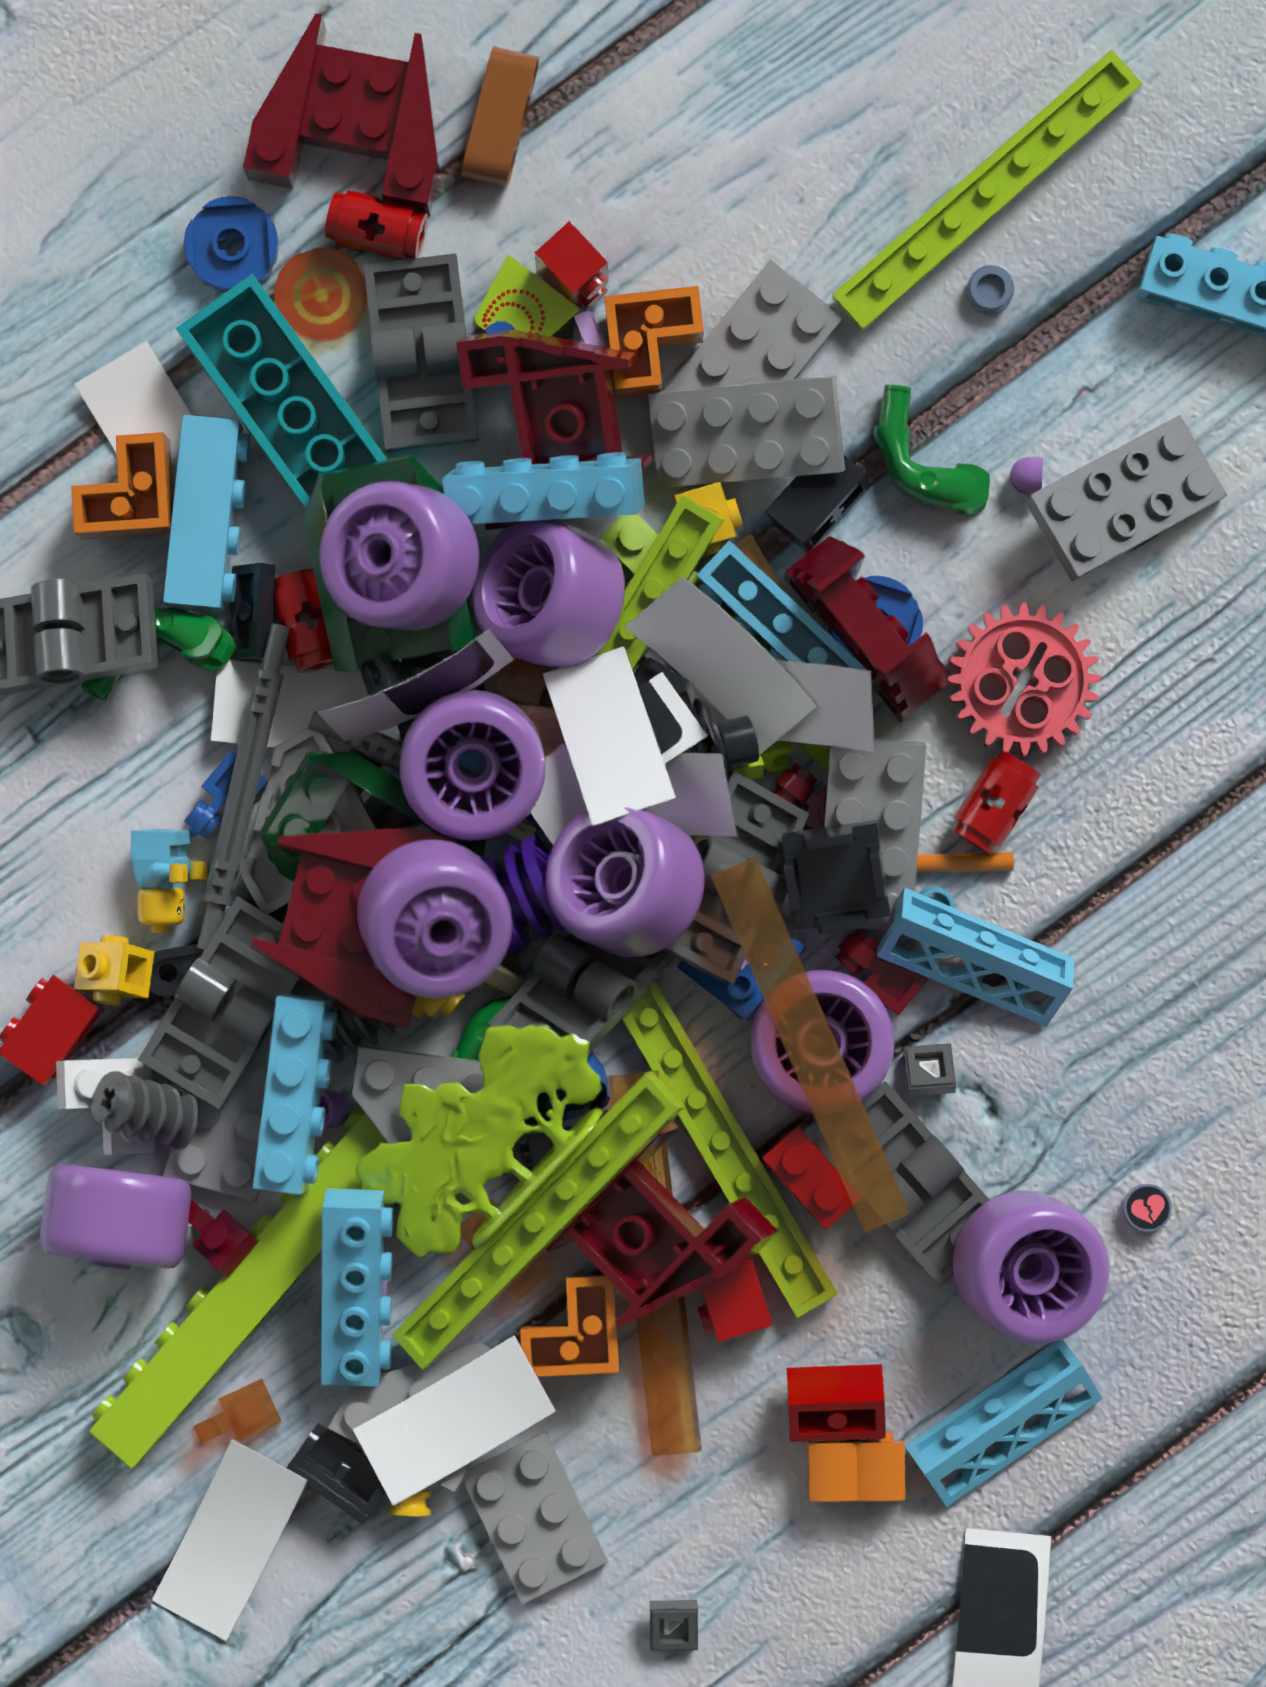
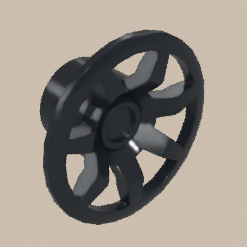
(731, 737)

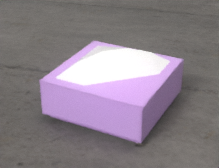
(587, 329)

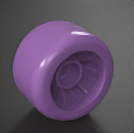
(429, 550)
(548, 592)
(480, 802)
(625, 882)
(415, 890)
(859, 1029)
(115, 1217)
(1057, 1286)

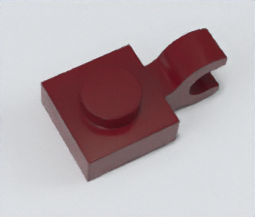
(222, 1240)

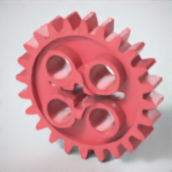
(987, 659)

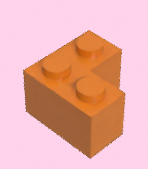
(642, 325)
(138, 502)
(586, 1342)

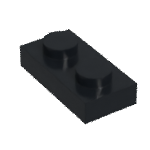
(252, 610)

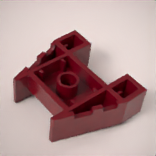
(349, 106)
(557, 392)
(901, 673)
(321, 924)
(654, 1244)

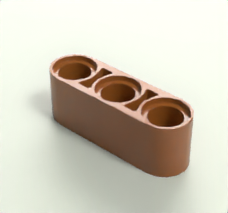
(500, 116)

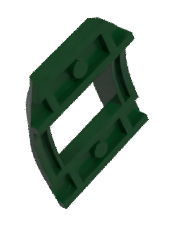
(350, 640)
(315, 793)

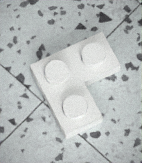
(76, 1088)

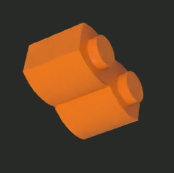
(856, 1470)

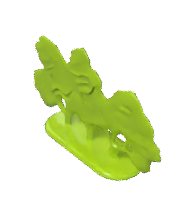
(470, 1136)

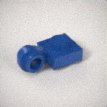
(204, 818)

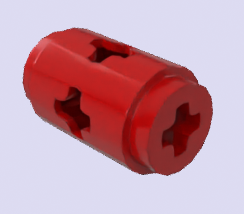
(349, 226)
(305, 647)
(1001, 778)

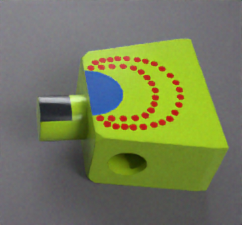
(524, 304)

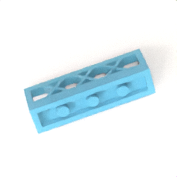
(984, 951)
(1000, 1416)

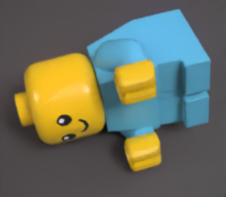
(160, 870)

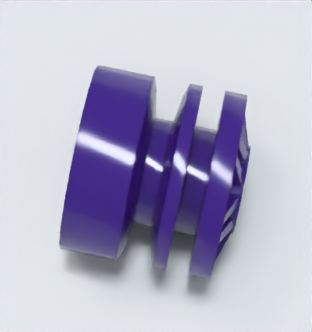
(525, 890)

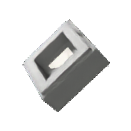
(929, 1069)
(673, 1625)

